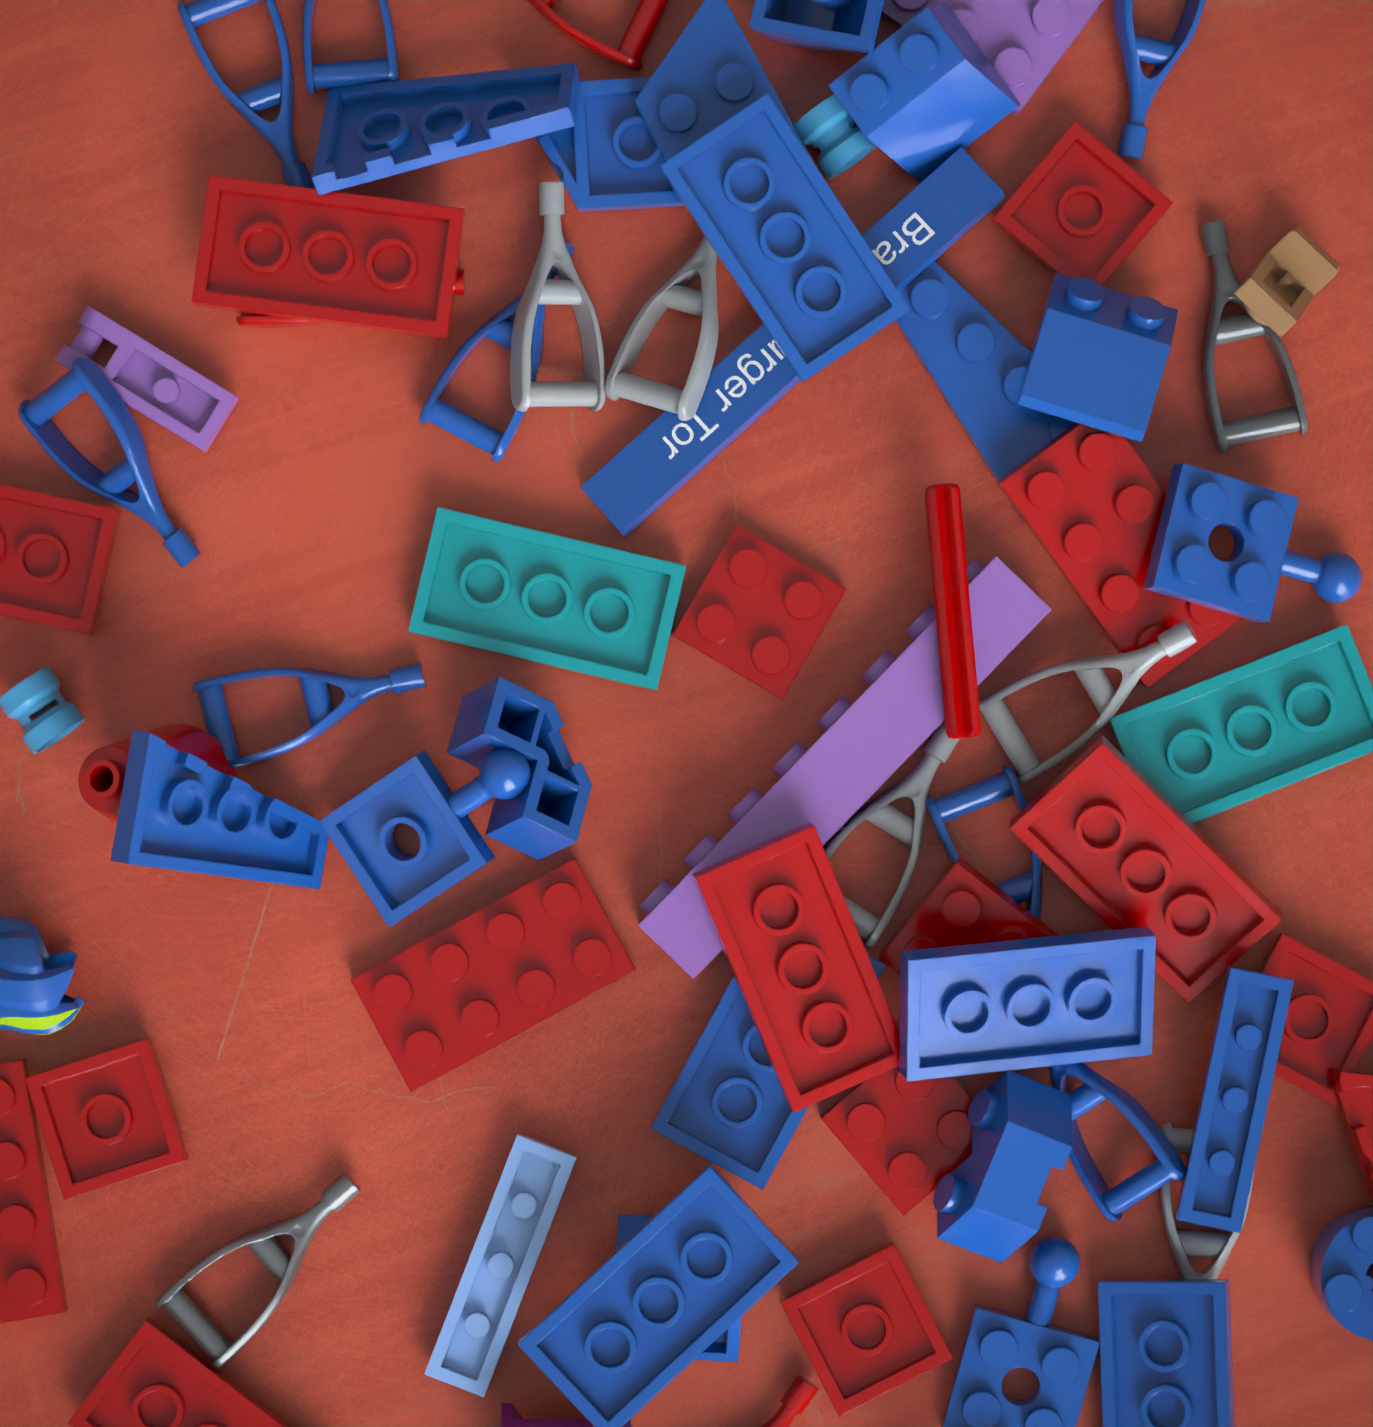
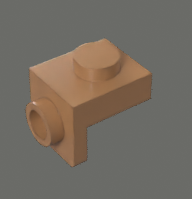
(1286, 280)

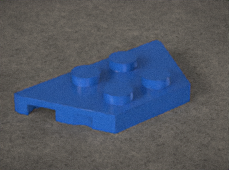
(703, 81)
(609, 153)

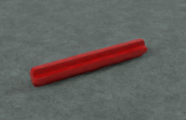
(952, 611)

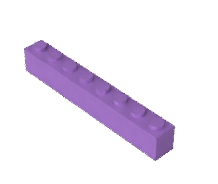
(851, 758)

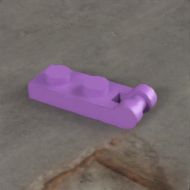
(153, 380)

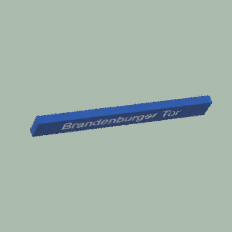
(757, 370)

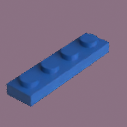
(1234, 1099)

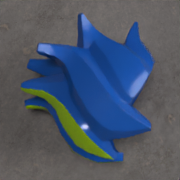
(33, 981)

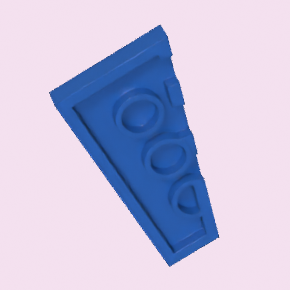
(210, 823)

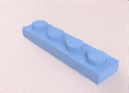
(500, 1265)

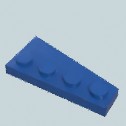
(426, 121)
(976, 370)

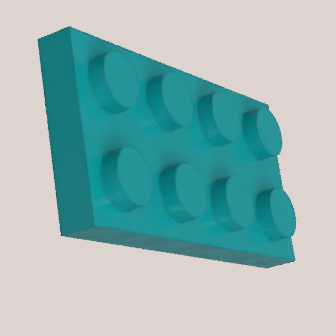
(547, 598)
(1253, 726)

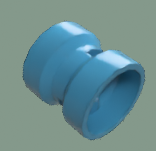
(834, 133)
(34, 697)

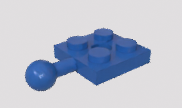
(1261, 531)
(448, 838)
(1007, 1341)

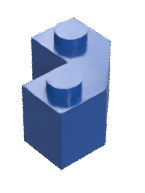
(557, 794)
(994, 1193)

